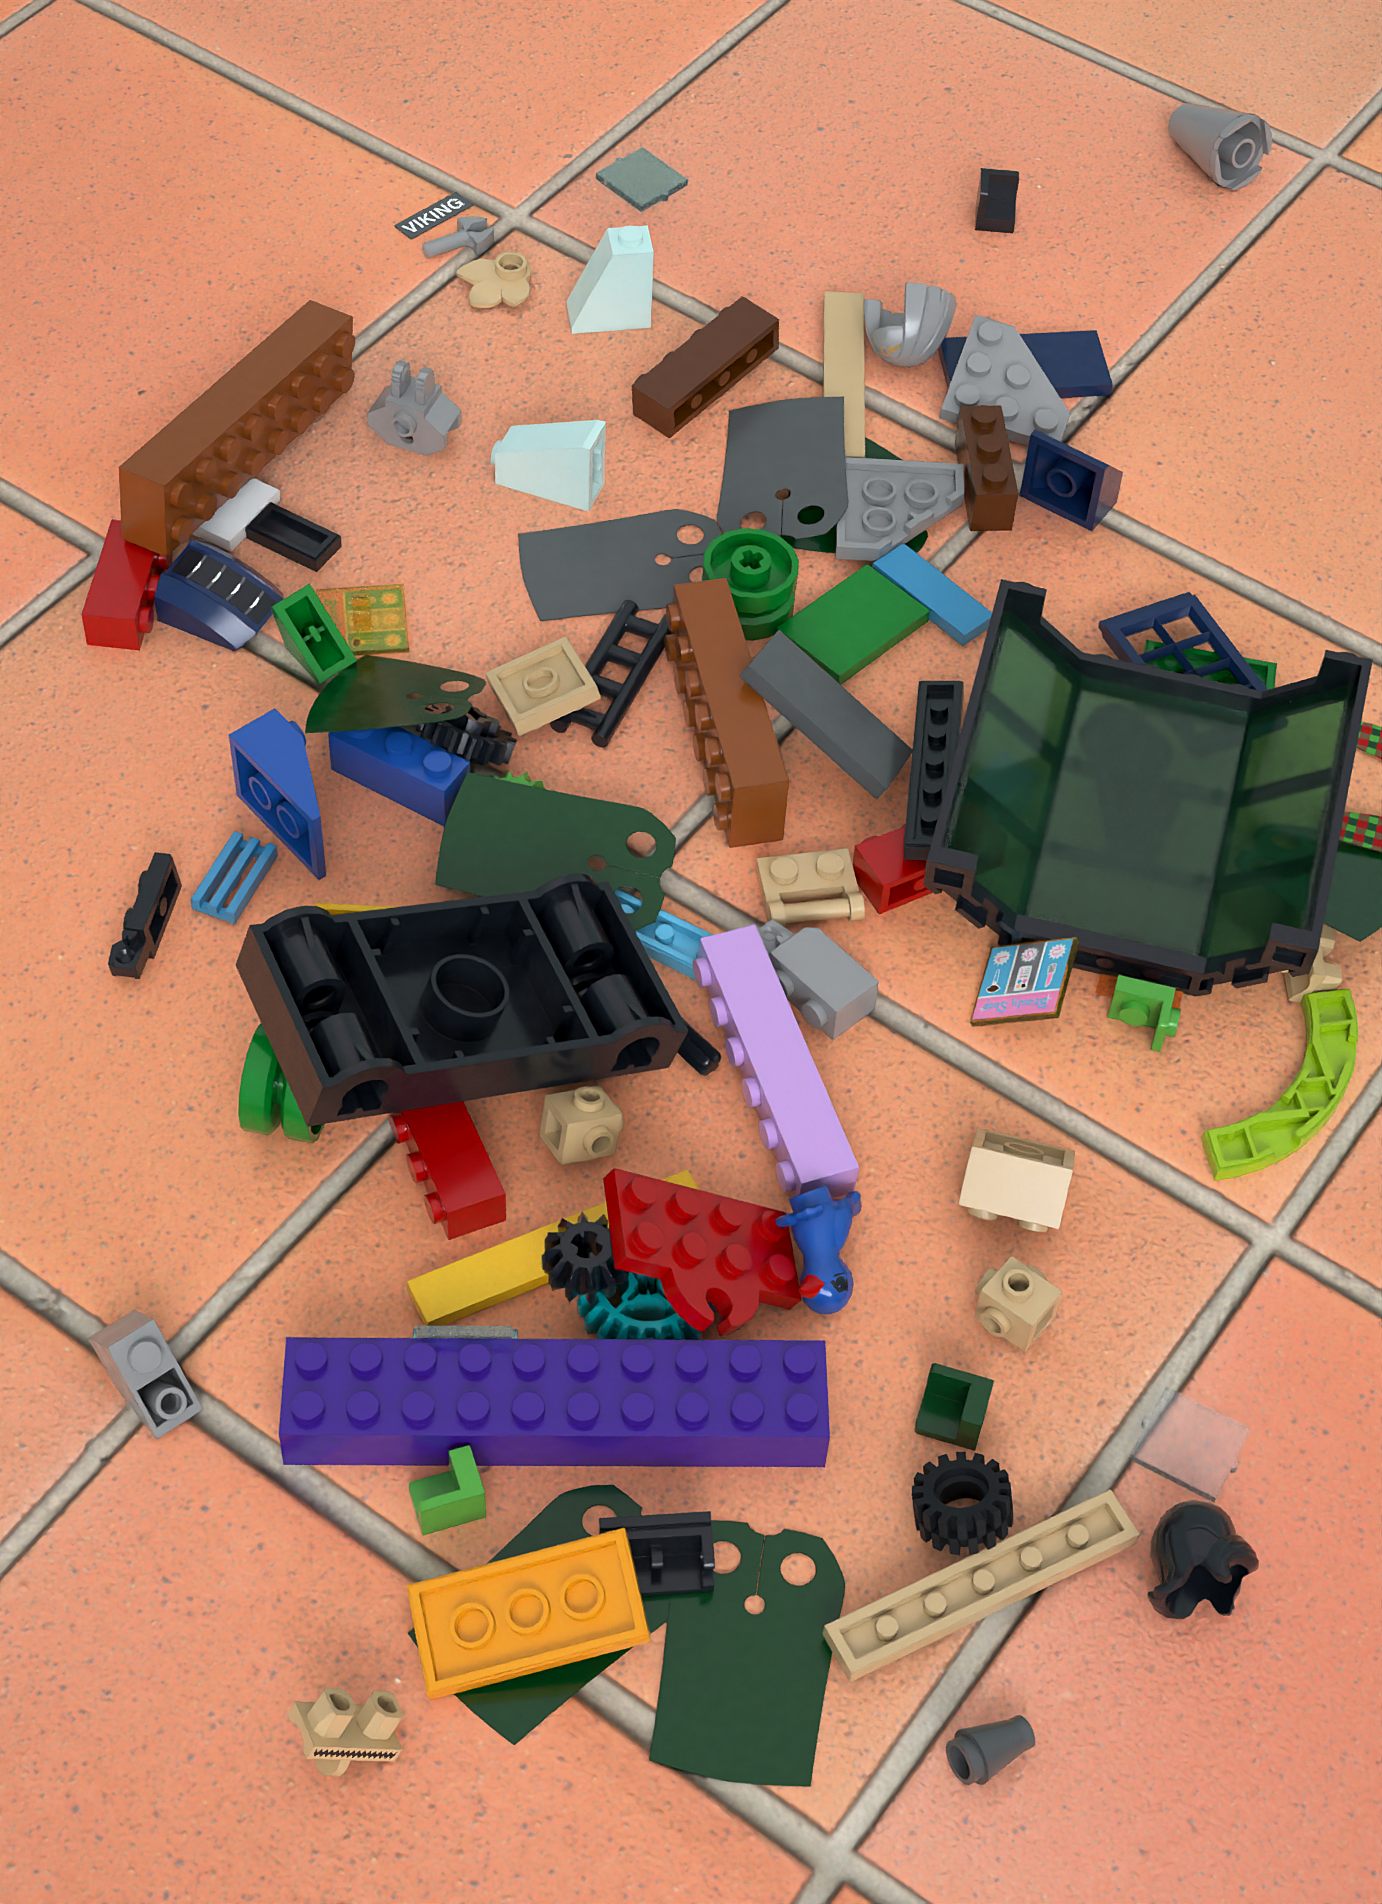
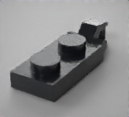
(147, 919)

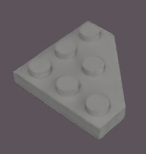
(1002, 371)
(894, 503)

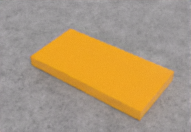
(528, 1613)

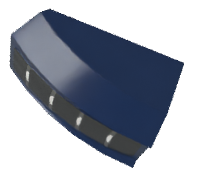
(214, 596)

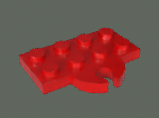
(701, 1249)

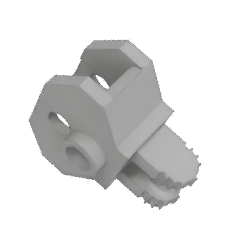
(414, 409)

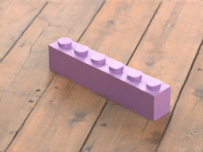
(774, 1064)

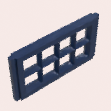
(1155, 615)

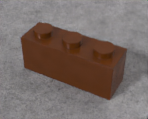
(988, 468)

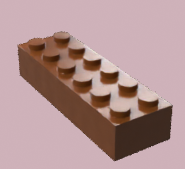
(727, 714)

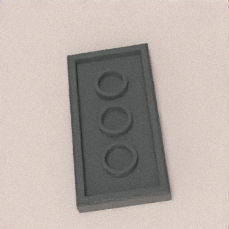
(827, 714)

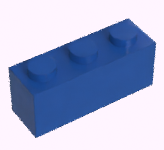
(400, 768)

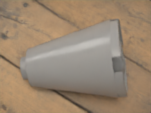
(1222, 142)

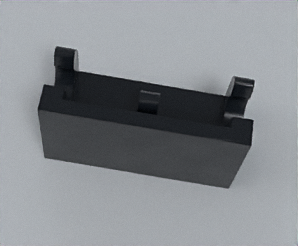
(669, 1551)

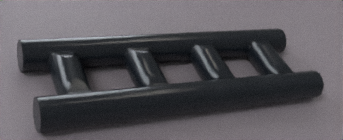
(625, 693)

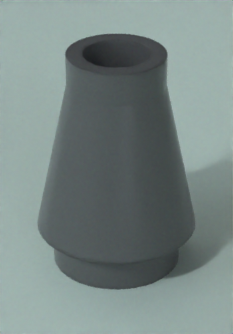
(986, 1749)

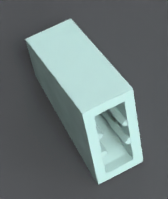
(615, 284)
(554, 461)

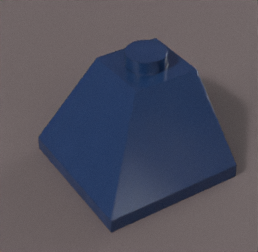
(1069, 481)

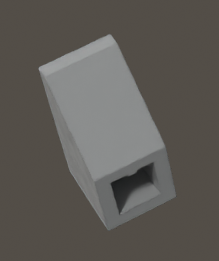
(146, 1372)

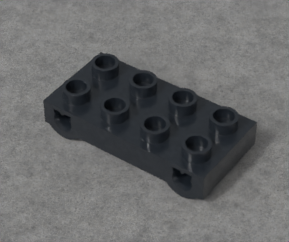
(457, 999)

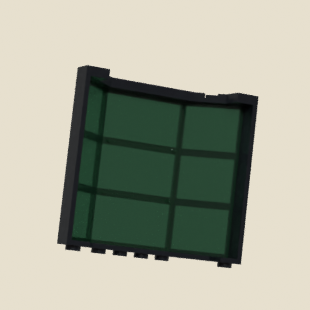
(1145, 807)

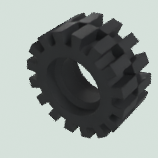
(968, 1524)

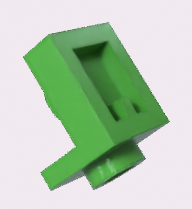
(1147, 1005)

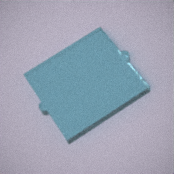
(641, 179)
(487, 1332)

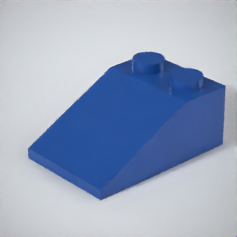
(278, 785)

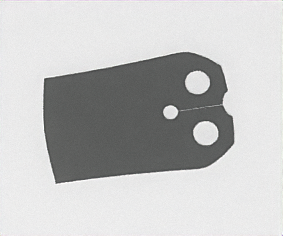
(785, 447)
(610, 561)

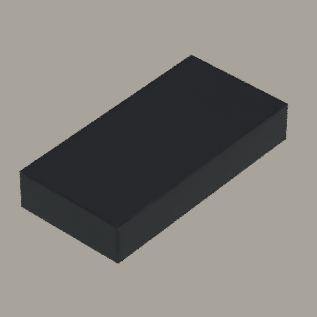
(293, 537)

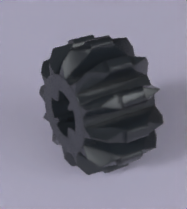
(582, 1259)

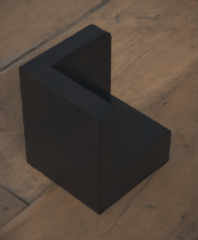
(996, 200)

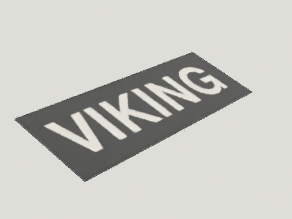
(433, 215)

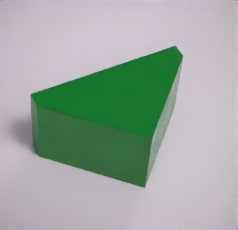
(312, 635)

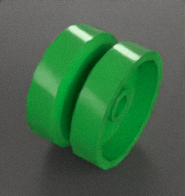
(760, 577)
(266, 1095)

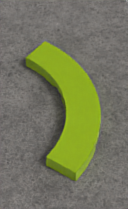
(1305, 1103)

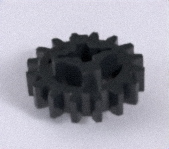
(470, 736)

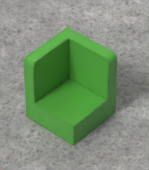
(449, 1496)

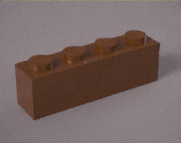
(705, 366)

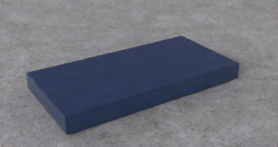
(1068, 359)

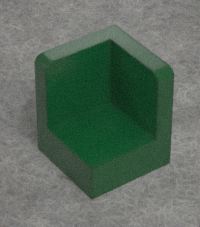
(953, 1406)

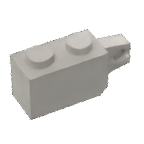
(820, 978)

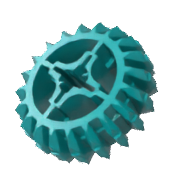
(641, 1315)

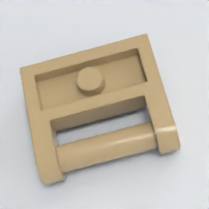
(809, 878)

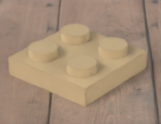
(542, 686)

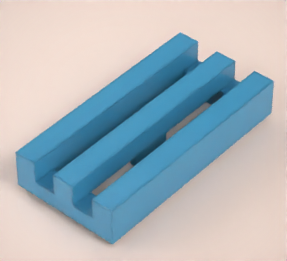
(248, 849)

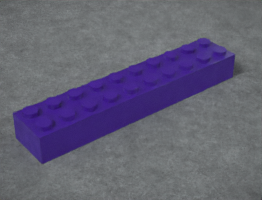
(555, 1402)

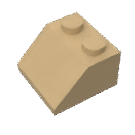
(1017, 1180)

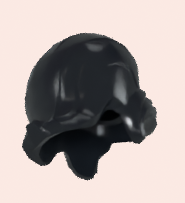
(1198, 1560)

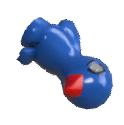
(820, 1231)

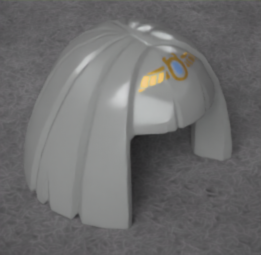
(916, 334)

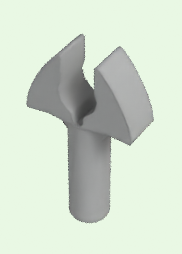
(471, 233)

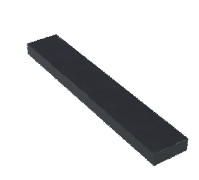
(934, 748)

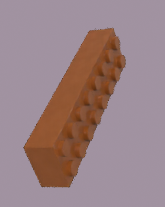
(235, 428)

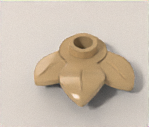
(497, 280)

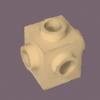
(580, 1124)
(1016, 1302)

